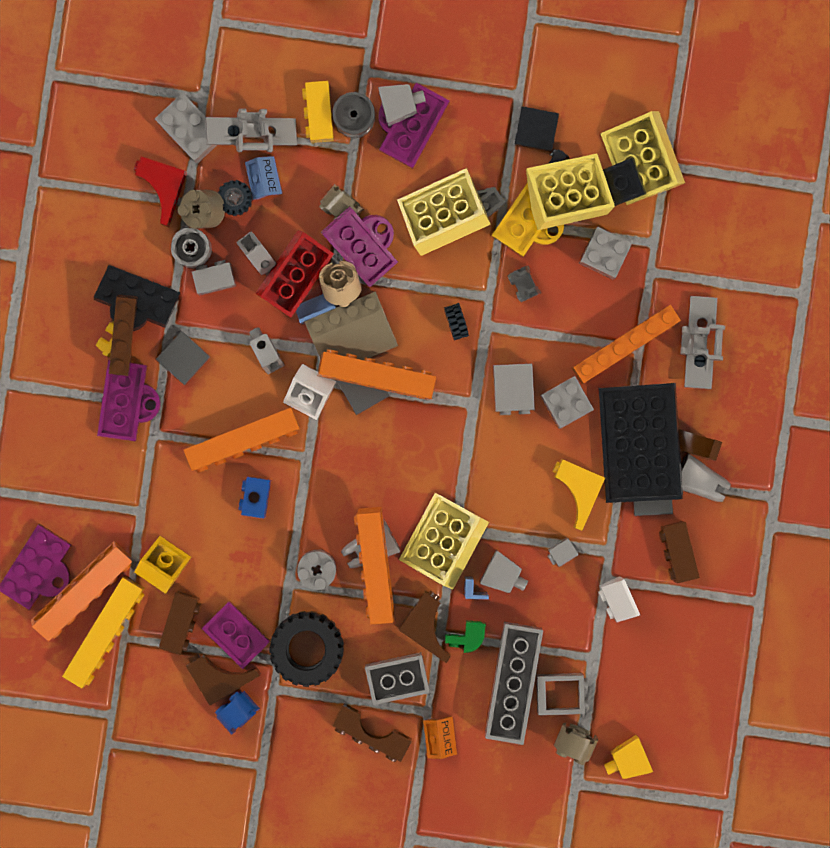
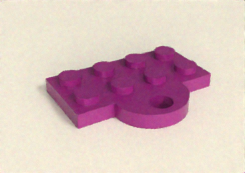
(409, 137)
(362, 244)
(125, 404)
(37, 568)

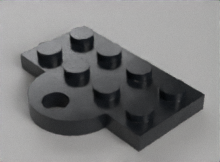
(154, 301)

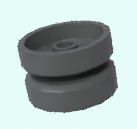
(359, 125)

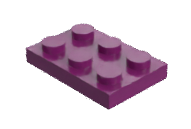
(236, 634)

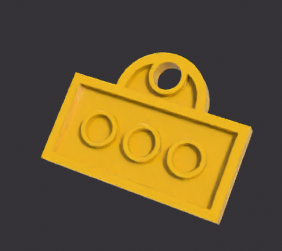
(519, 228)

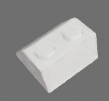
(309, 392)
(618, 599)

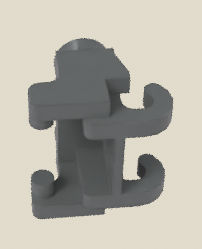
(524, 284)

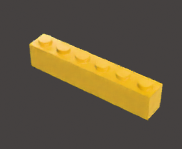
(103, 632)

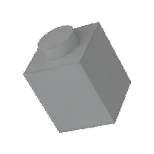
(562, 552)

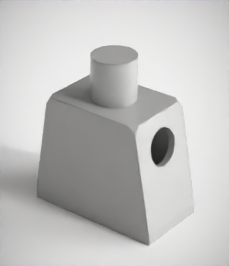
(399, 102)
(256, 253)
(268, 356)
(503, 574)

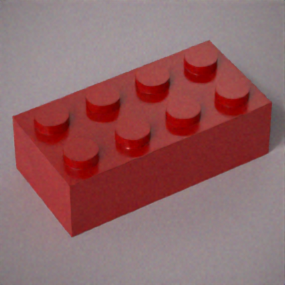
(294, 273)

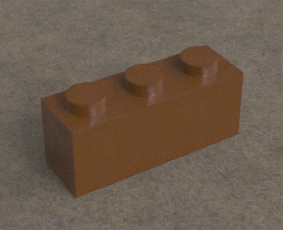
(679, 552)
(180, 623)

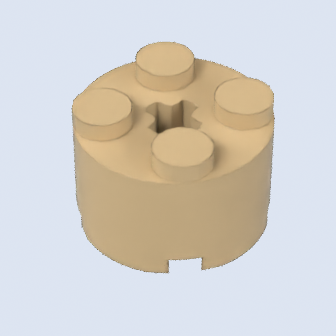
(340, 283)

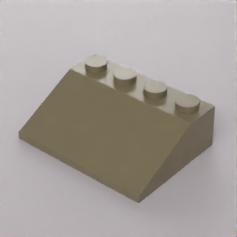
(353, 329)

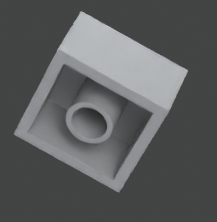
(605, 253)
(566, 402)

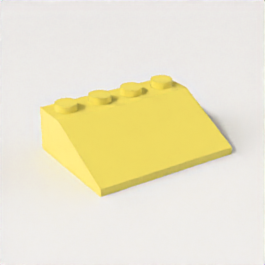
(650, 147)
(568, 191)
(443, 212)
(443, 541)

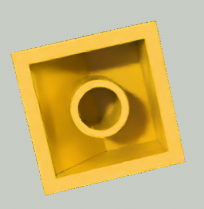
(162, 564)

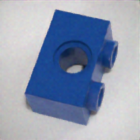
(262, 487)

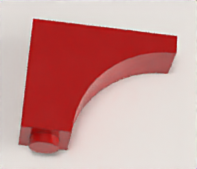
(166, 182)

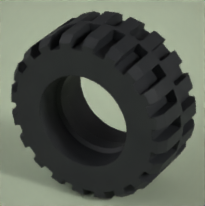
(280, 648)

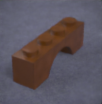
(122, 335)
(393, 744)

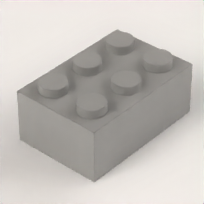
(186, 127)
(397, 678)

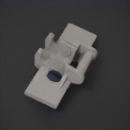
(253, 125)
(694, 343)

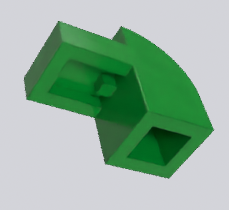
(471, 640)

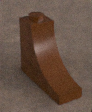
(699, 446)
(420, 625)
(216, 682)

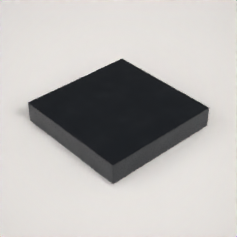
(536, 129)
(624, 181)

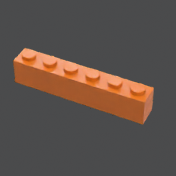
(626, 344)
(376, 375)
(242, 439)
(375, 565)
(81, 591)

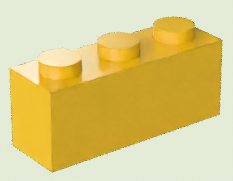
(318, 111)

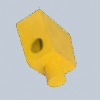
(629, 759)

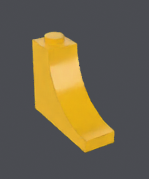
(583, 486)

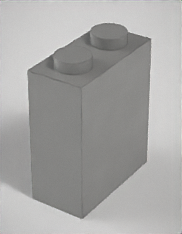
(513, 388)

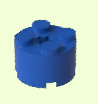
(237, 712)

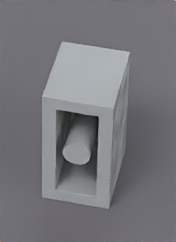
(213, 278)

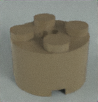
(337, 202)
(201, 209)
(575, 743)

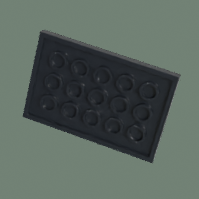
(641, 443)

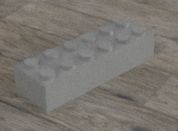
(513, 683)

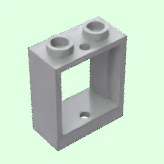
(541, 693)

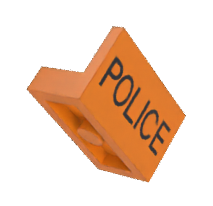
(440, 738)

